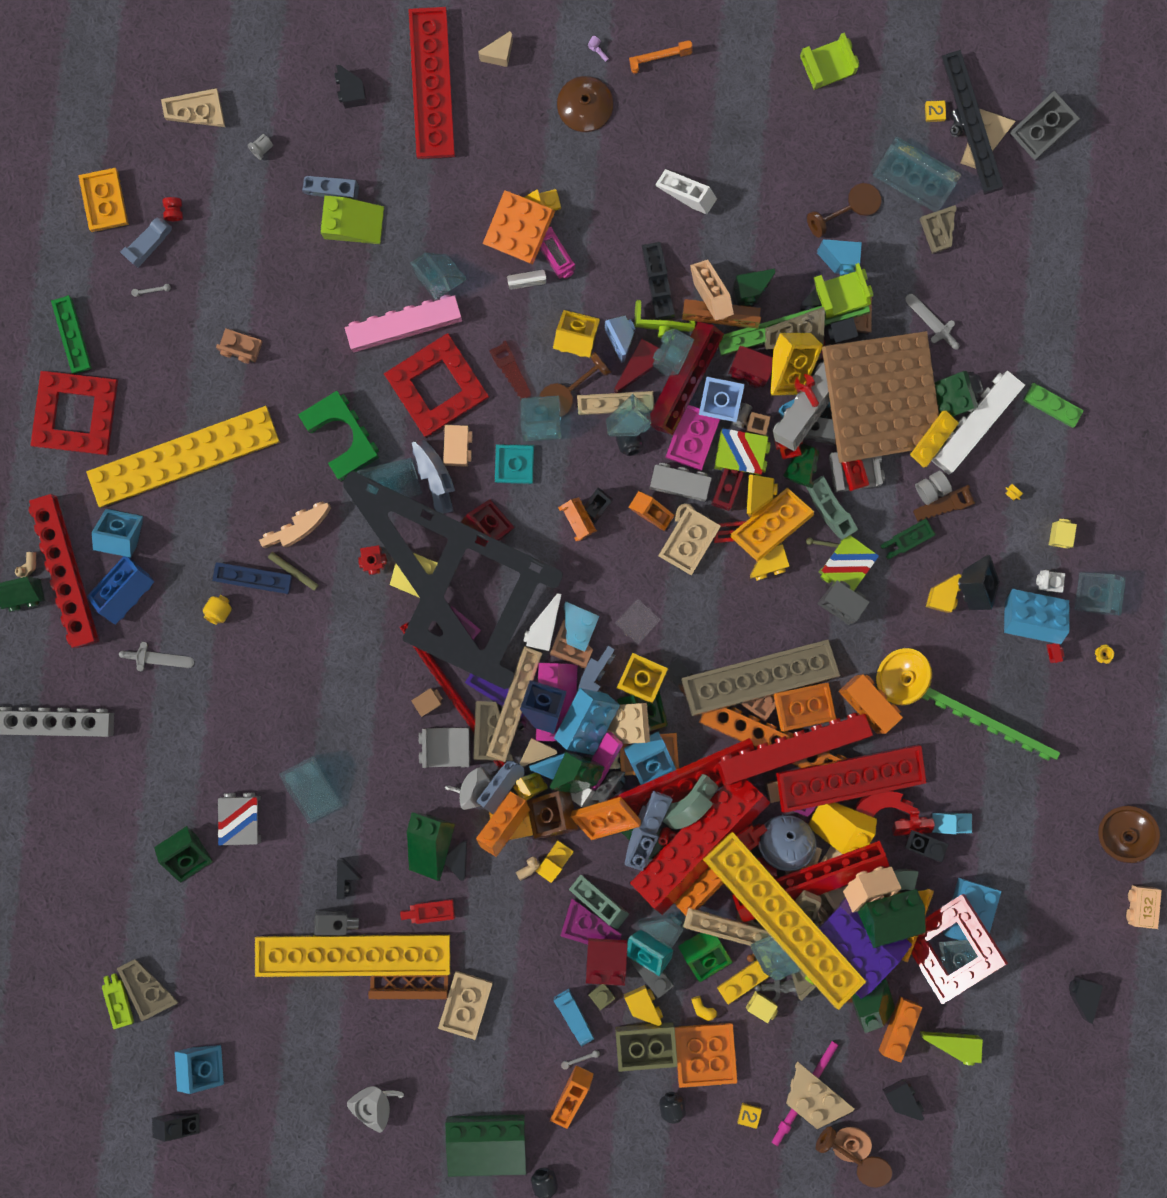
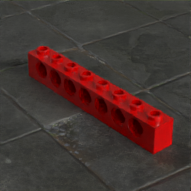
(77, 596)

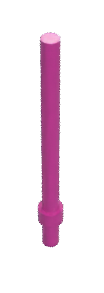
(785, 1126)

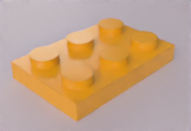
(103, 199)

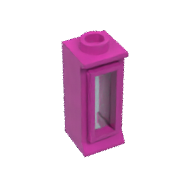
(557, 255)

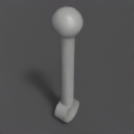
(135, 292)
(565, 1064)

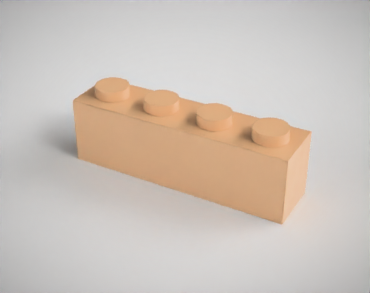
(712, 290)

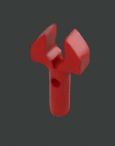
(807, 389)

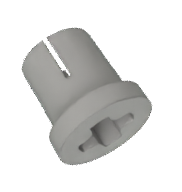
(260, 146)

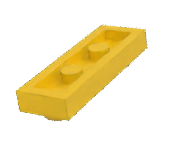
(934, 438)
(742, 982)

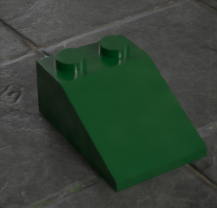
(428, 844)

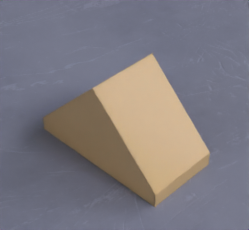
(498, 51)
(536, 751)

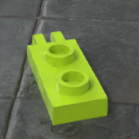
(117, 1002)

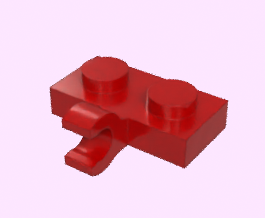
(920, 825)

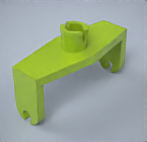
(661, 325)

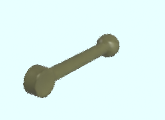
(809, 541)

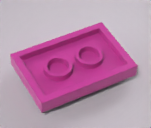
(692, 438)

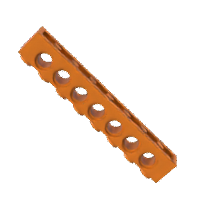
(751, 723)

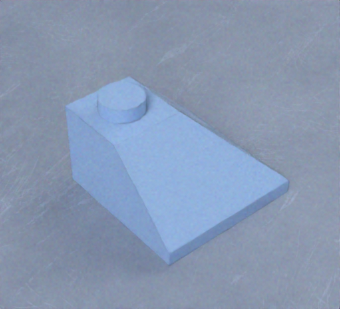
(620, 334)

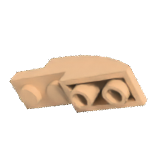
(304, 524)

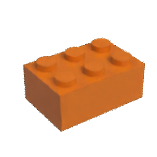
(867, 699)

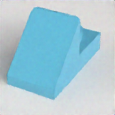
(952, 823)

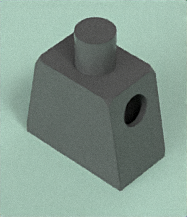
(824, 434)
(325, 922)

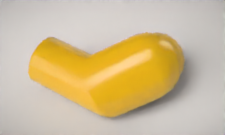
(701, 1011)

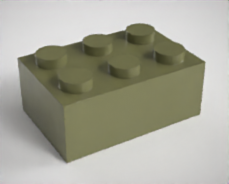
(646, 1046)

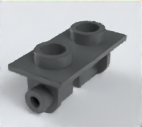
(612, 783)

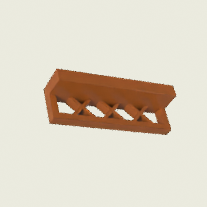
(743, 315)
(408, 993)

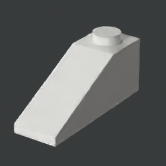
(687, 191)
(542, 629)

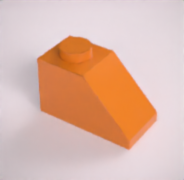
(651, 510)

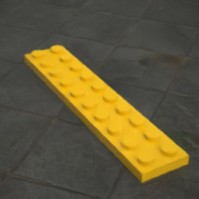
(182, 456)
(784, 920)
(352, 955)

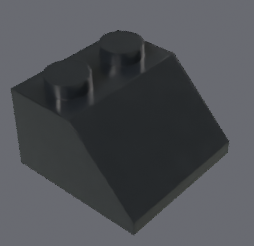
(979, 584)

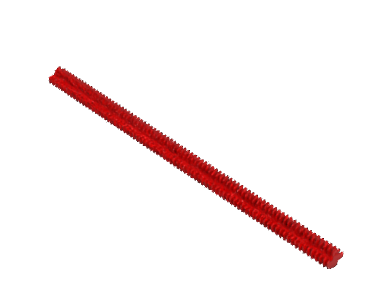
(440, 677)

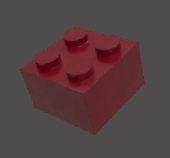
(751, 367)

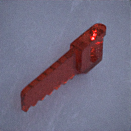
(510, 370)

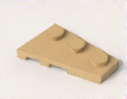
(195, 108)

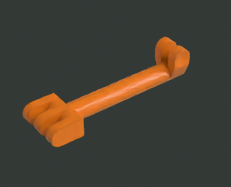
(683, 48)

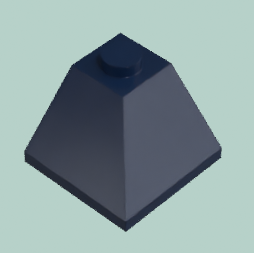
(543, 705)

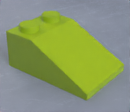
(351, 220)

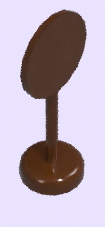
(862, 199)
(564, 393)
(870, 1171)

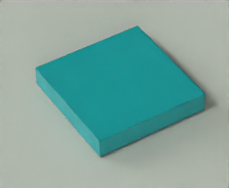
(514, 464)

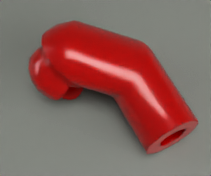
(666, 835)

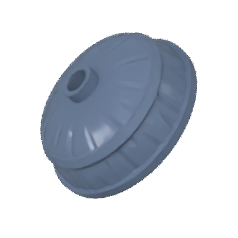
(784, 852)

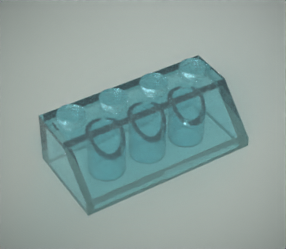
(916, 174)

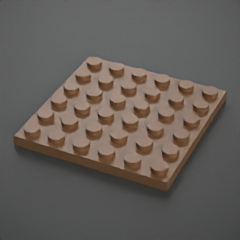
(880, 394)

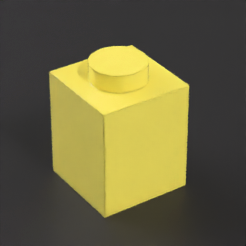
(1062, 534)
(762, 1007)

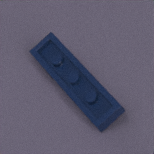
(252, 578)

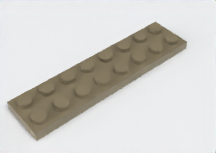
(760, 677)

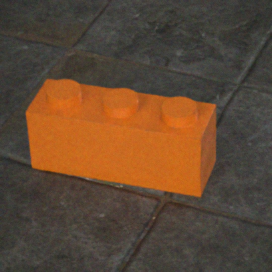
(503, 824)
(900, 1029)

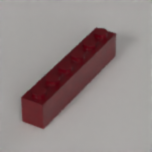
(682, 386)

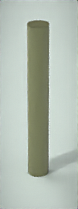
(293, 571)

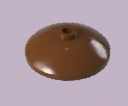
(585, 115)
(1129, 822)

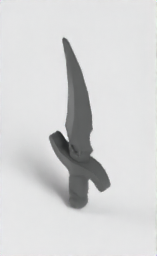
(778, 987)

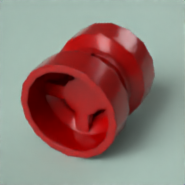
(172, 209)

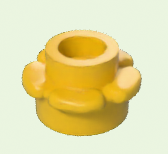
(1013, 492)
(1104, 649)

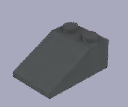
(1045, 125)

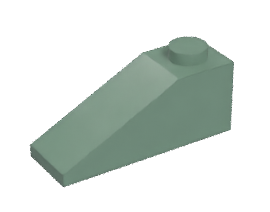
(599, 902)

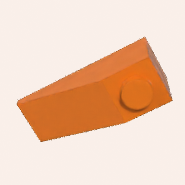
(572, 1097)

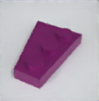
(584, 924)

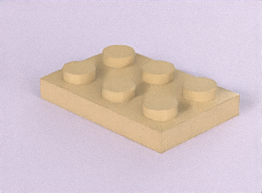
(689, 540)
(631, 724)
(465, 1005)

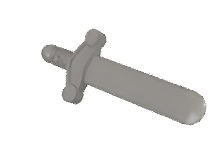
(933, 322)
(143, 656)

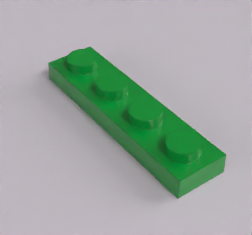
(71, 334)

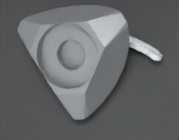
(472, 788)
(372, 1107)

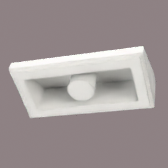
(526, 279)

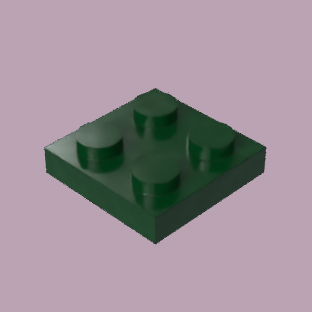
(955, 394)

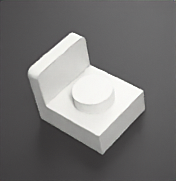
(1050, 581)

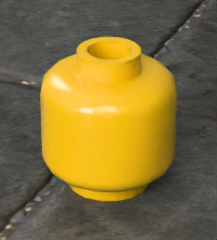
(217, 609)

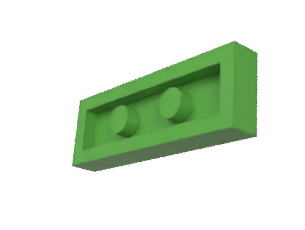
(1053, 405)

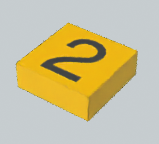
(935, 111)
(749, 1115)

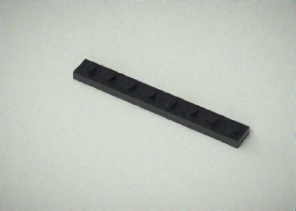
(972, 122)

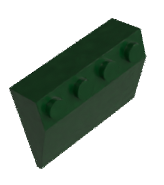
(485, 1145)

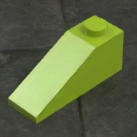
(961, 1046)

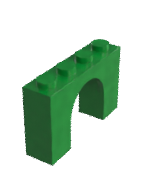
(335, 409)

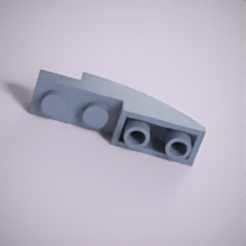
(432, 468)
(594, 670)
(645, 837)

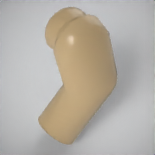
(28, 567)
(532, 866)

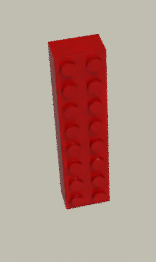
(682, 858)

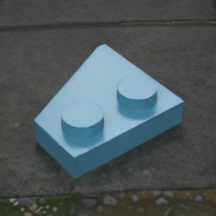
(579, 626)

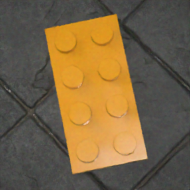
(772, 524)

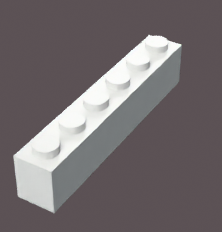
(978, 422)

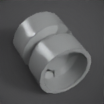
(936, 486)

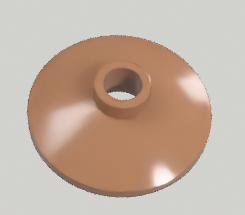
(859, 1147)

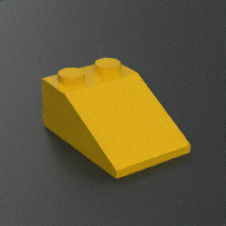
(792, 358)
(843, 827)

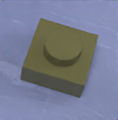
(601, 996)

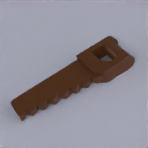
(945, 504)

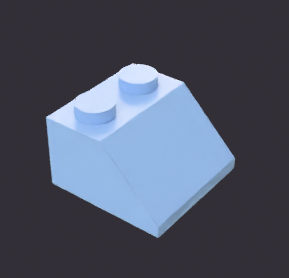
(721, 399)

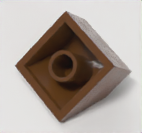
(551, 815)

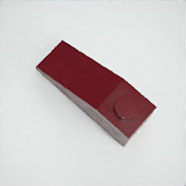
(638, 366)

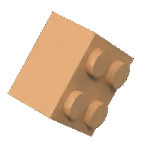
(871, 887)

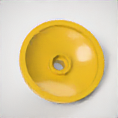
(896, 671)

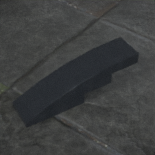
(658, 281)

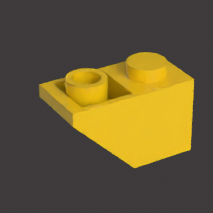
(774, 562)
(943, 596)
(642, 1007)

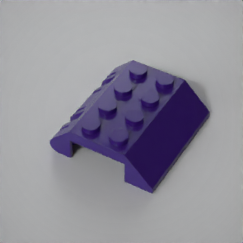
(850, 938)

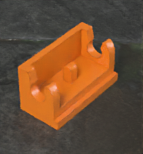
(578, 518)

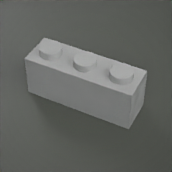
(680, 482)

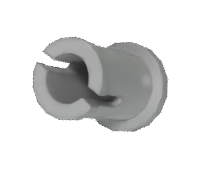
(743, 414)

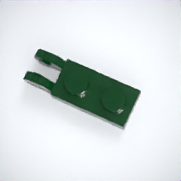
(910, 538)

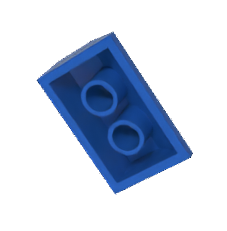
(120, 589)

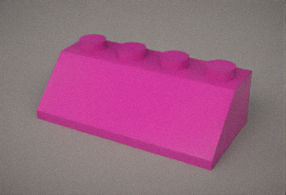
(561, 677)

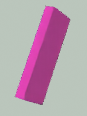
(606, 754)

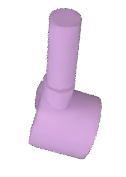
(593, 45)

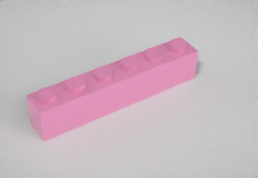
(403, 323)

